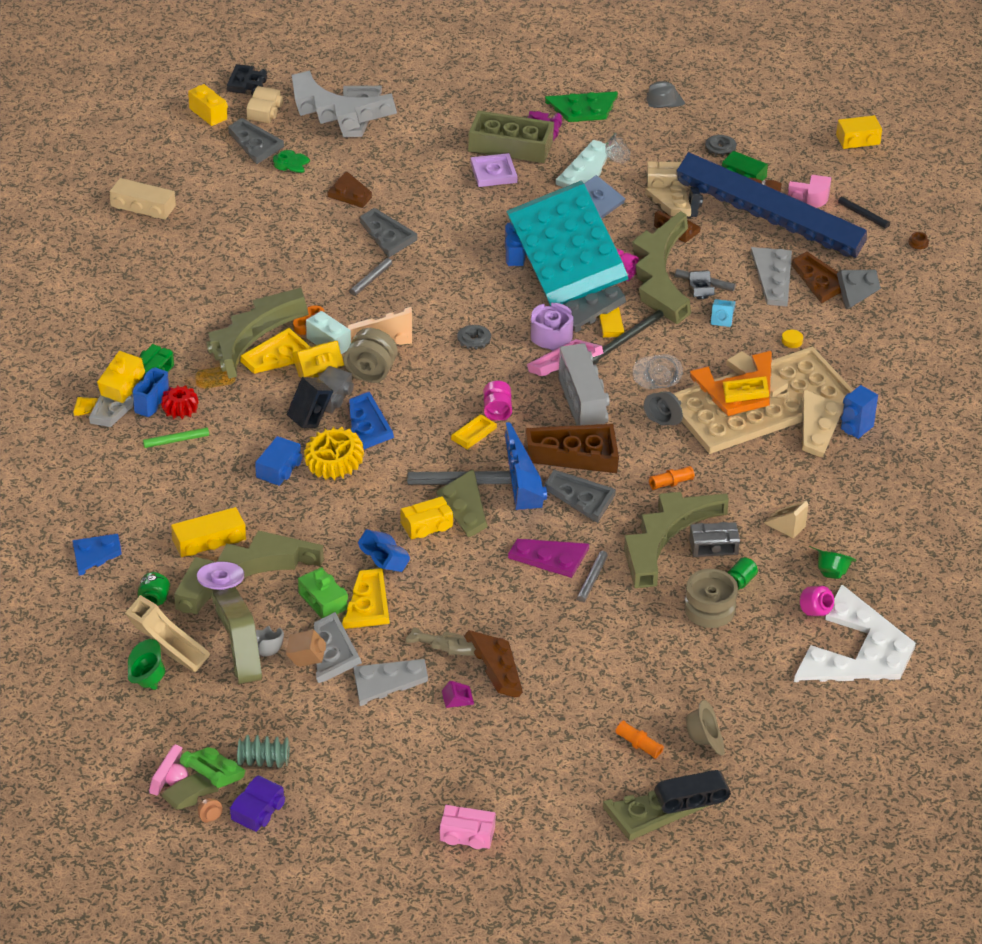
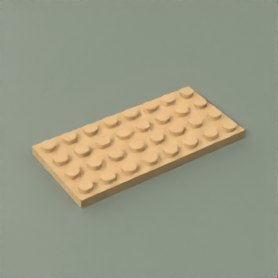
(800, 369)

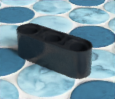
(692, 791)

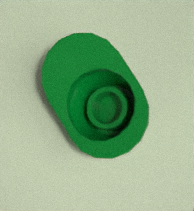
(833, 564)
(145, 664)

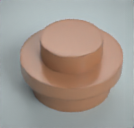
(209, 810)

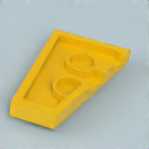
(273, 352)
(368, 601)

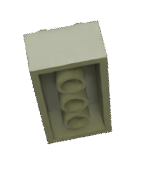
(504, 134)

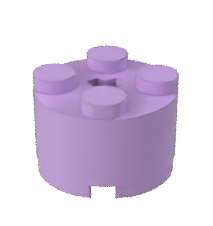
(551, 326)

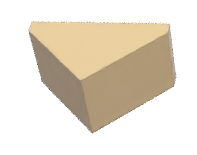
(790, 519)

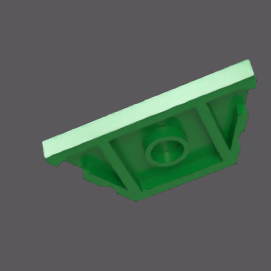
(583, 106)

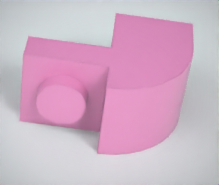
(814, 194)

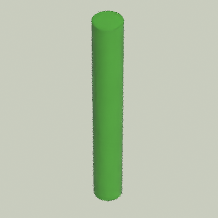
(166, 439)

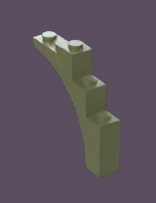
(653, 253)
(247, 327)
(658, 528)

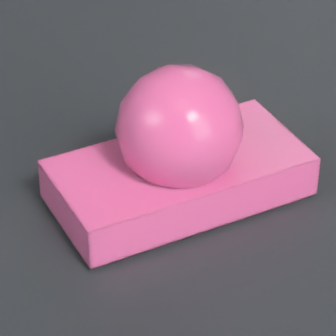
(169, 771)

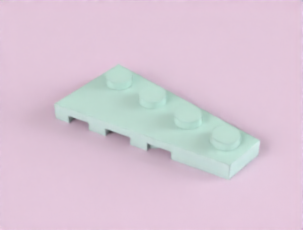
(585, 165)

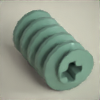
(263, 751)

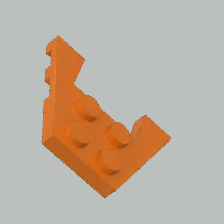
(715, 388)

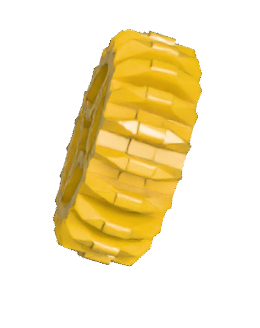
(334, 453)

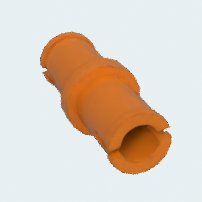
(671, 477)
(639, 739)

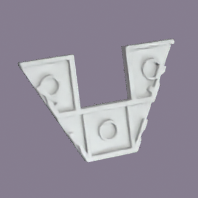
(881, 655)

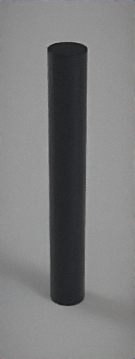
(864, 212)

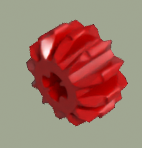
(179, 402)

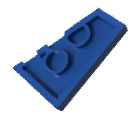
(368, 421)

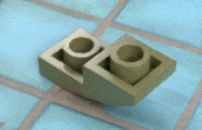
(187, 790)

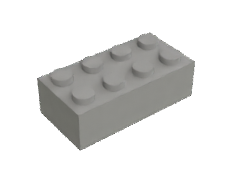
(582, 386)

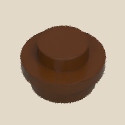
(918, 240)

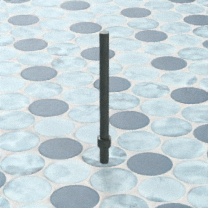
(629, 334)

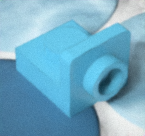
(722, 312)

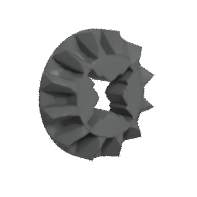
(728, 145)
(471, 331)

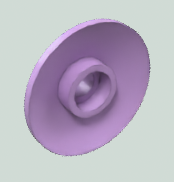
(220, 575)

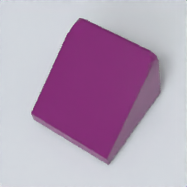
(457, 695)

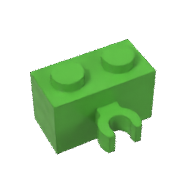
(322, 593)

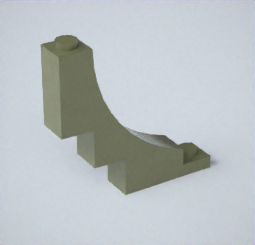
(265, 554)

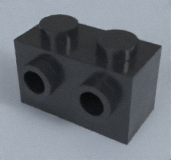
(309, 402)

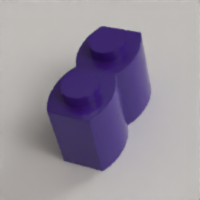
(257, 803)

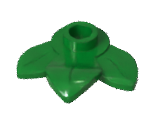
(290, 160)

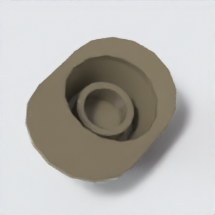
(703, 727)

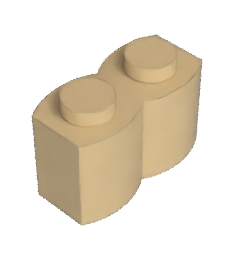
(264, 104)

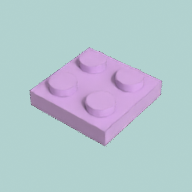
(493, 170)

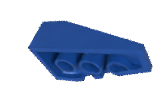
(524, 477)

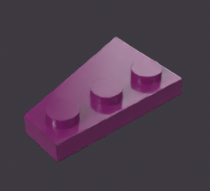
(550, 555)

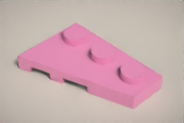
(550, 361)

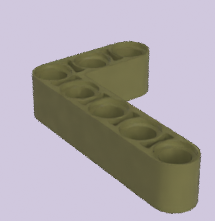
(242, 633)

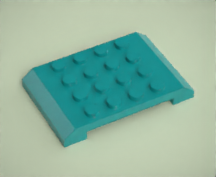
(567, 244)

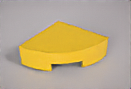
(83, 405)

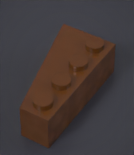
(574, 447)

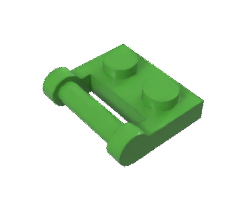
(213, 766)

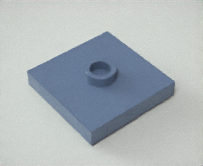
(603, 196)

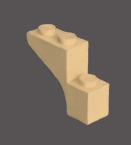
(172, 640)

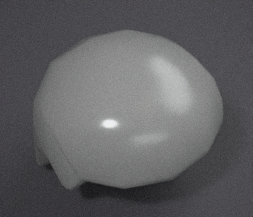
(269, 641)

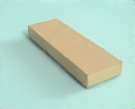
(743, 363)

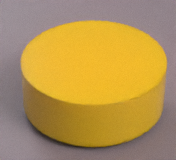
(792, 338)

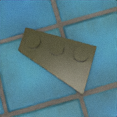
(465, 502)

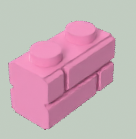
(467, 827)

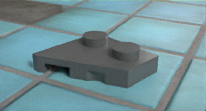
(857, 285)

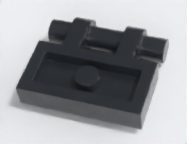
(243, 77)

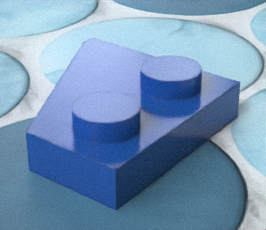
(95, 551)

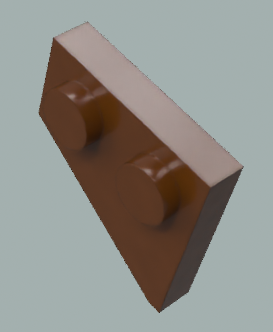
(350, 191)

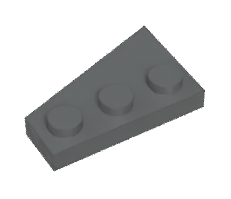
(254, 140)
(387, 232)
(594, 304)
(581, 494)

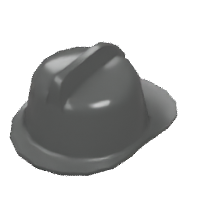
(663, 94)
(663, 408)

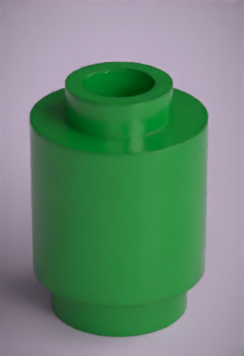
(743, 571)

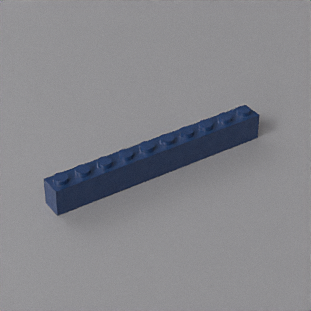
(772, 205)

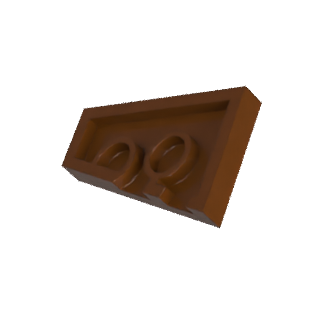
(817, 276)
(499, 662)

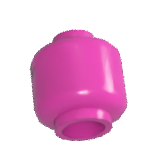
(816, 601)

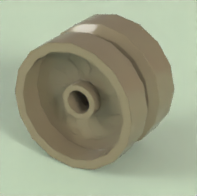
(370, 355)
(711, 598)

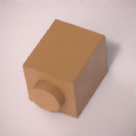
(306, 648)

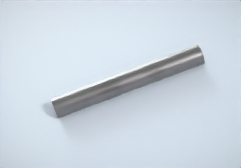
(370, 277)
(715, 282)
(592, 576)

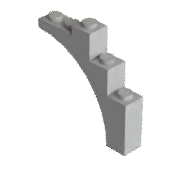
(331, 107)

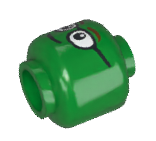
(154, 588)

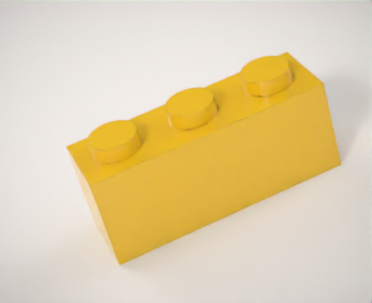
(208, 532)

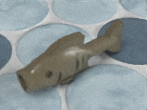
(448, 642)

